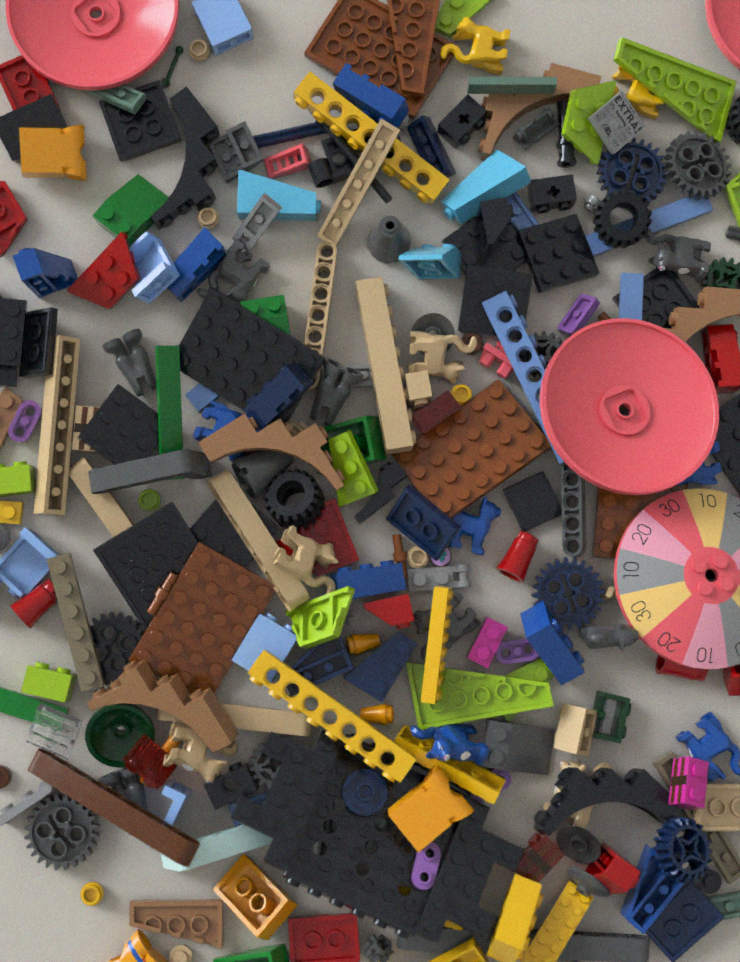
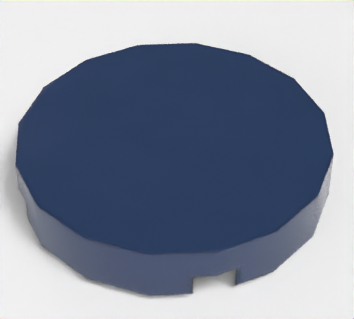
(365, 792)

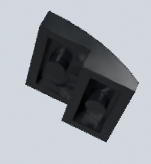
(533, 501)

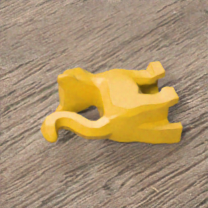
(482, 50)
(639, 95)

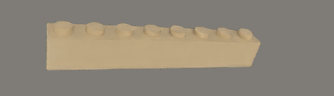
(384, 366)
(57, 429)

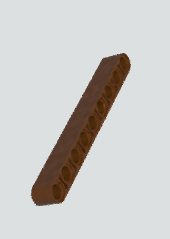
(114, 807)

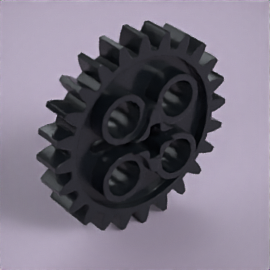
(117, 624)

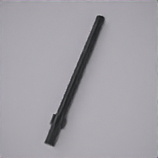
(351, 155)

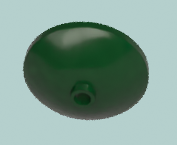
(108, 742)

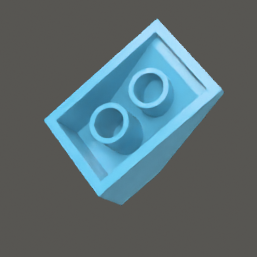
(433, 262)

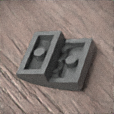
(236, 151)

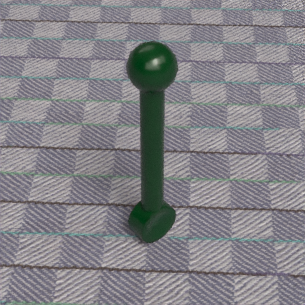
(166, 81)

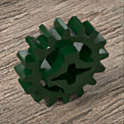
(723, 271)

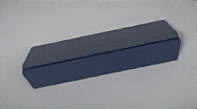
(430, 146)

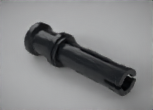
(565, 148)

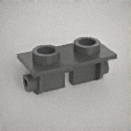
(536, 130)

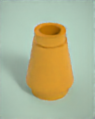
(361, 643)
(378, 714)

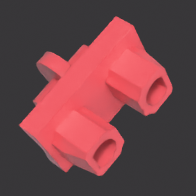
(490, 354)

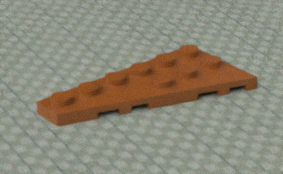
(413, 34)

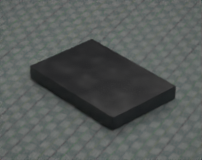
(38, 114)
(39, 342)

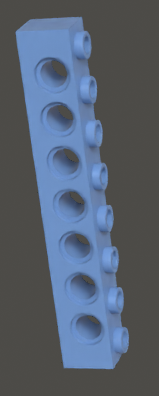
(494, 309)

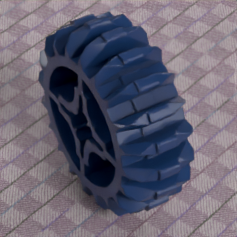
(675, 850)

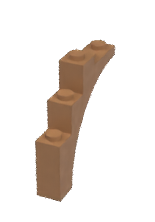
(507, 108)
(714, 305)
(242, 436)
(197, 710)

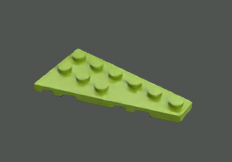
(688, 89)
(475, 696)

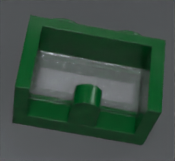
(611, 716)

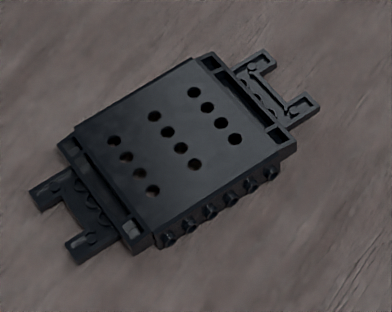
(295, 818)

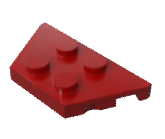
(11, 218)
(109, 275)

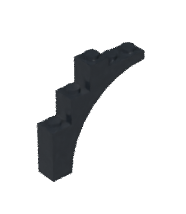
(199, 162)
(606, 786)

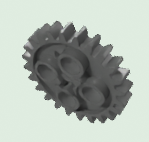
(697, 179)
(45, 844)

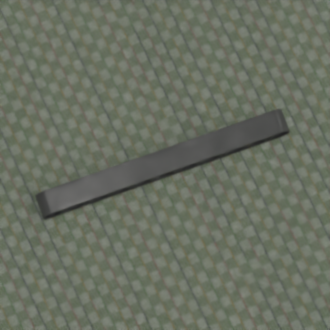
(581, 945)

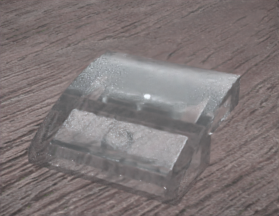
(54, 731)

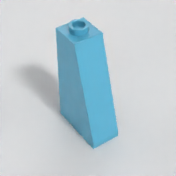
(491, 180)
(295, 202)

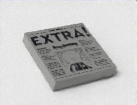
(616, 122)

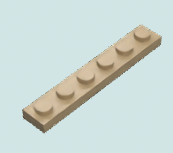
(359, 182)

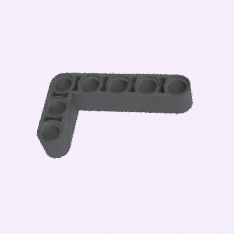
(151, 469)
(568, 513)

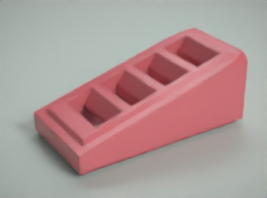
(298, 165)

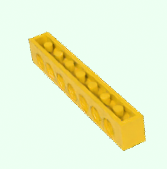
(332, 100)
(402, 760)

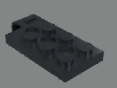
(326, 171)

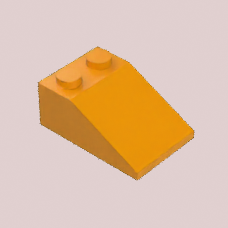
(255, 897)

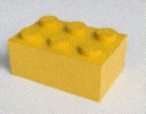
(515, 920)

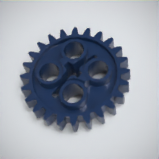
(651, 179)
(586, 586)

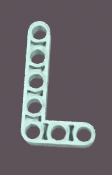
(222, 845)

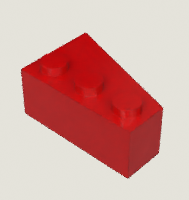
(722, 357)
(614, 871)

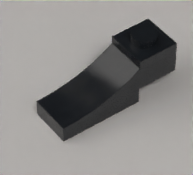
(389, 477)

